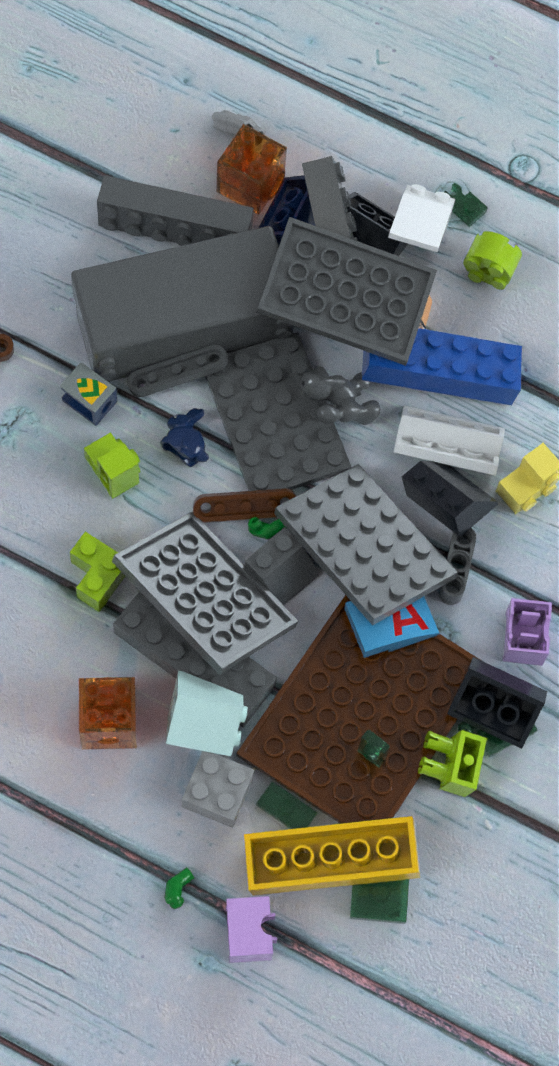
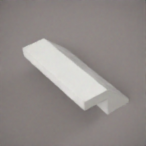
(449, 440)

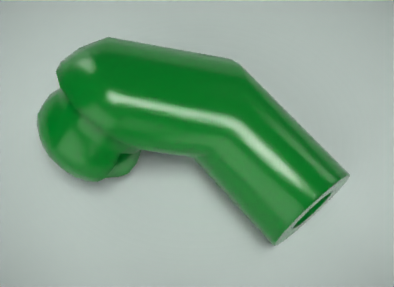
(264, 530)
(174, 888)

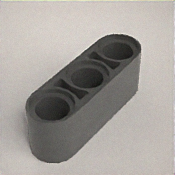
(464, 555)

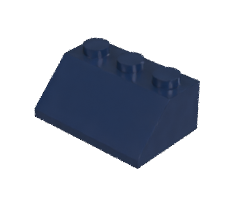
(290, 201)

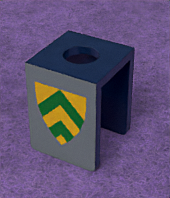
(88, 394)

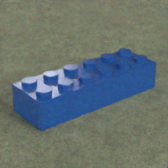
(453, 367)

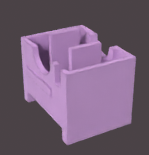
(528, 633)
(245, 935)

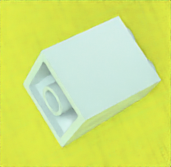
(204, 716)

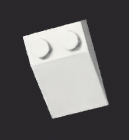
(422, 217)

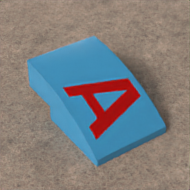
(398, 630)

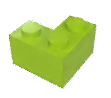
(113, 464)
(101, 573)

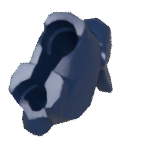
(184, 440)

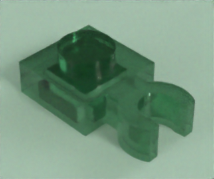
(467, 206)

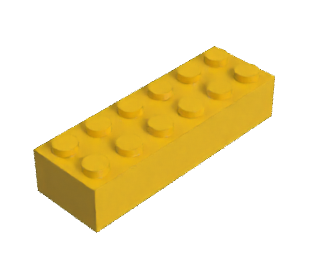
(331, 856)

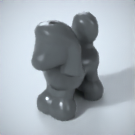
(340, 392)

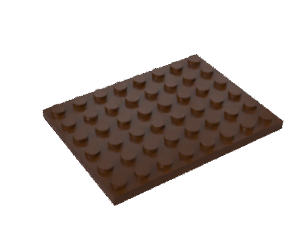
(335, 696)

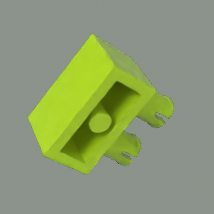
(462, 763)

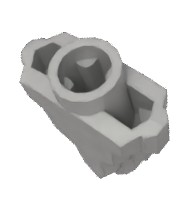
(231, 123)

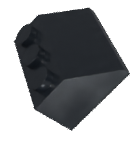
(373, 225)
(447, 495)
(497, 702)

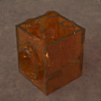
(251, 169)
(107, 713)

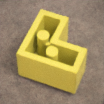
(533, 478)

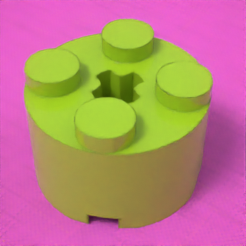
(492, 259)

